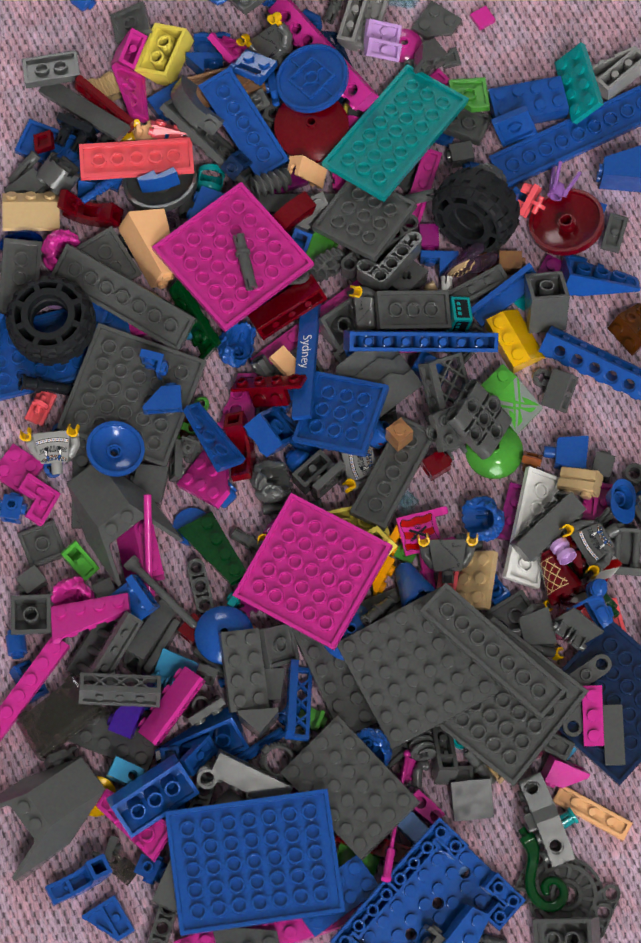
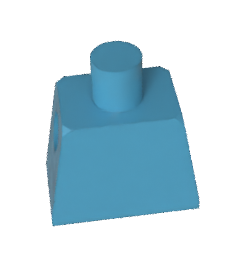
(119, 771)

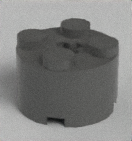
(58, 173)

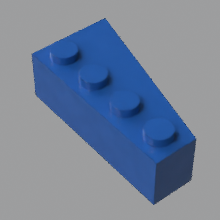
(467, 926)

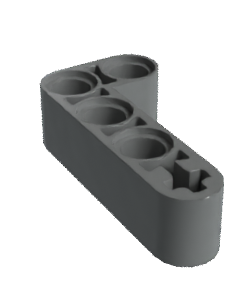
(382, 276)

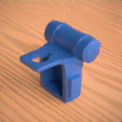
(595, 603)

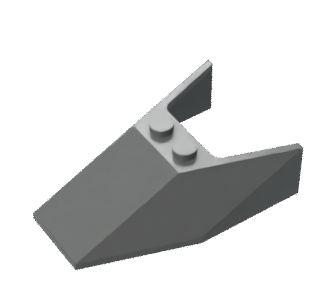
(108, 509)
(52, 809)

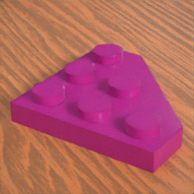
(204, 481)

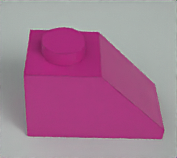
(130, 49)
(562, 773)

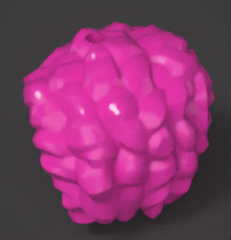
(55, 244)
(71, 591)

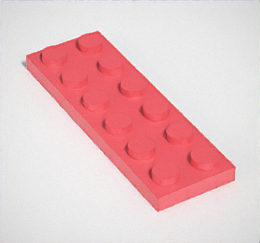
(135, 158)

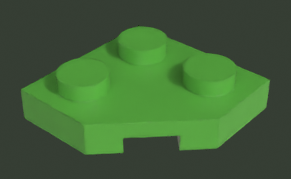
(475, 90)

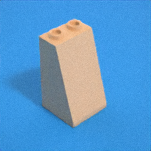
(141, 232)

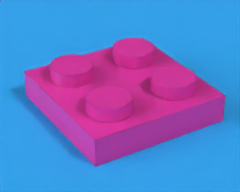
(16, 465)

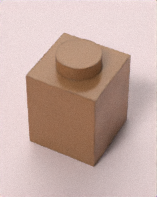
(511, 261)
(399, 434)

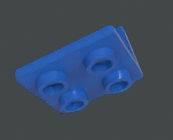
(141, 599)

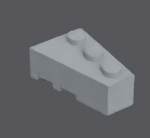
(617, 72)

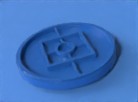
(312, 78)

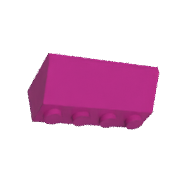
(132, 544)
(172, 705)

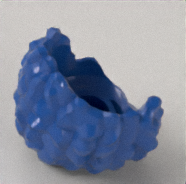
(237, 344)
(483, 518)
(377, 743)

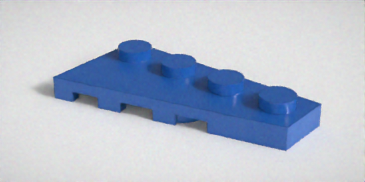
(214, 441)

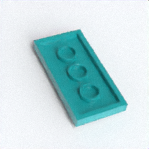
(579, 83)

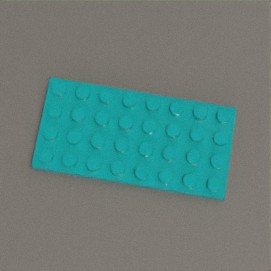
(395, 132)

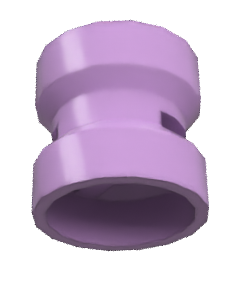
(564, 553)

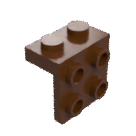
(627, 328)

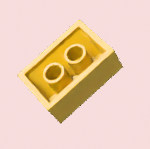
(514, 342)

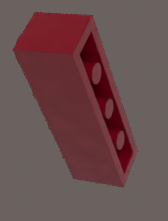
(287, 307)

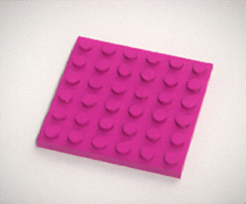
(206, 263)
(312, 571)

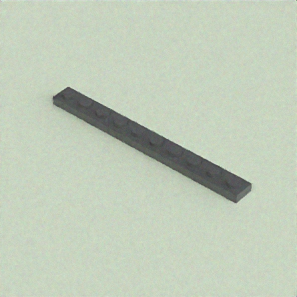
(472, 288)

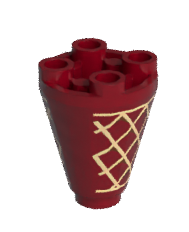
(558, 579)

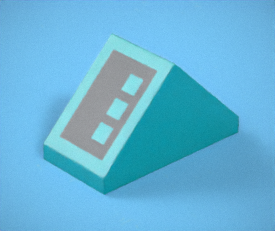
(460, 313)

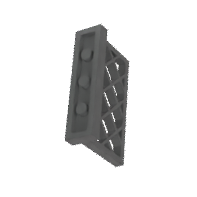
(432, 380)

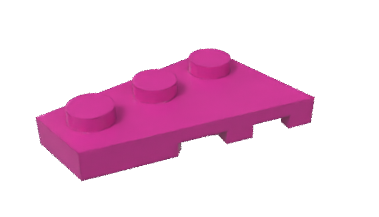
(133, 91)

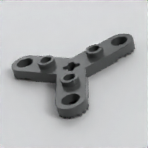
(585, 676)

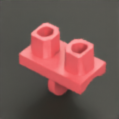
(532, 193)
(40, 408)

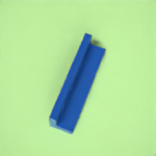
(502, 296)
(294, 702)

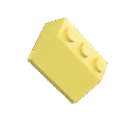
(164, 53)

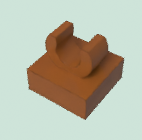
(531, 459)

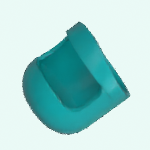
(211, 182)

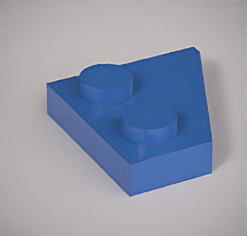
(111, 919)

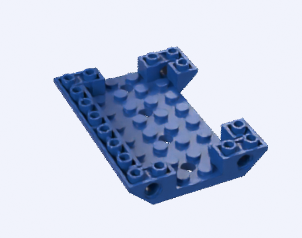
(422, 875)

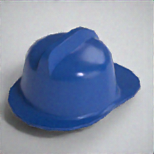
(622, 500)

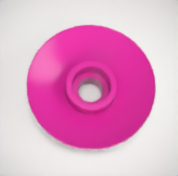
(413, 43)

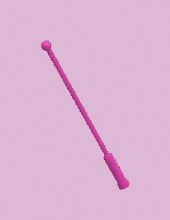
(386, 877)

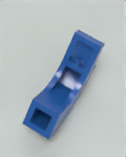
(80, 881)

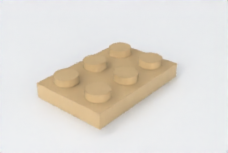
(477, 579)

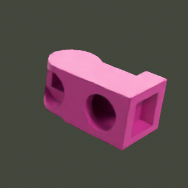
(426, 808)

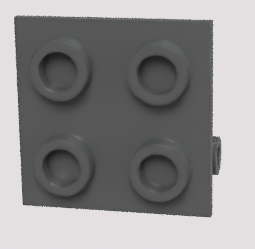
(576, 628)

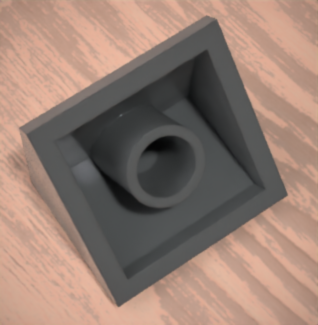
(335, 322)
(259, 720)

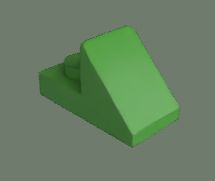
(79, 560)

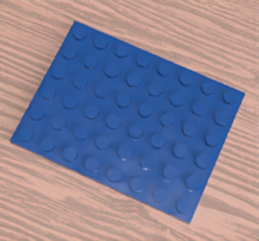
(254, 862)

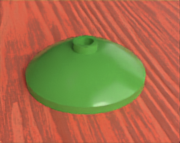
(502, 461)

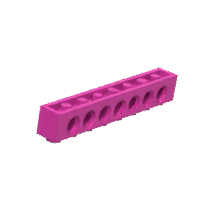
(365, 94)

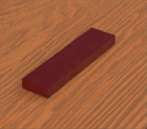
(99, 99)

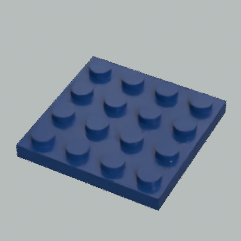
(342, 414)

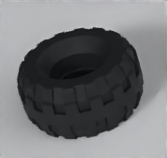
(475, 209)
(57, 345)

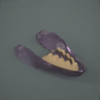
(470, 262)

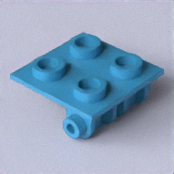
(169, 664)

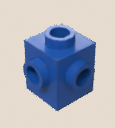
(12, 508)
(149, 870)

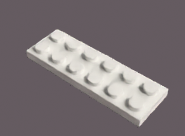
(536, 491)

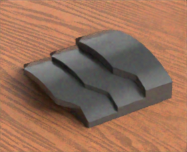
(382, 368)

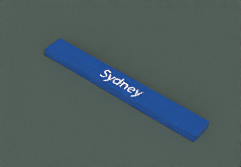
(306, 363)

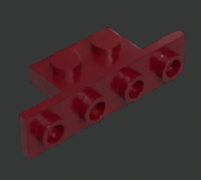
(269, 390)

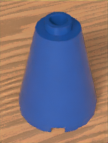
(411, 583)

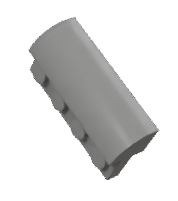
(354, 20)

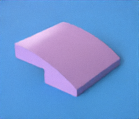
(382, 40)

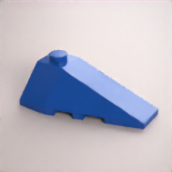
(588, 279)
(223, 729)

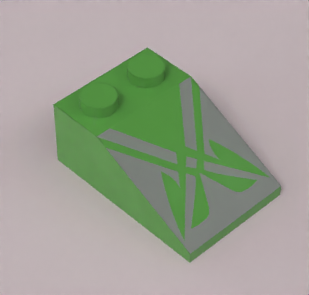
(513, 397)

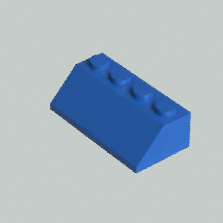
(151, 795)

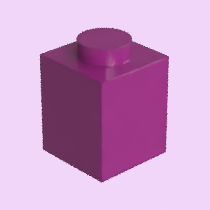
(430, 236)

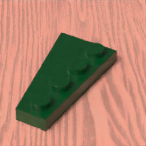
(202, 332)
(211, 542)

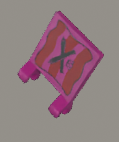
(419, 523)

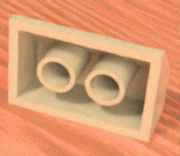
(30, 211)

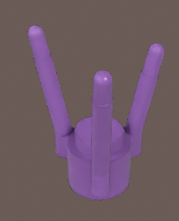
(556, 188)

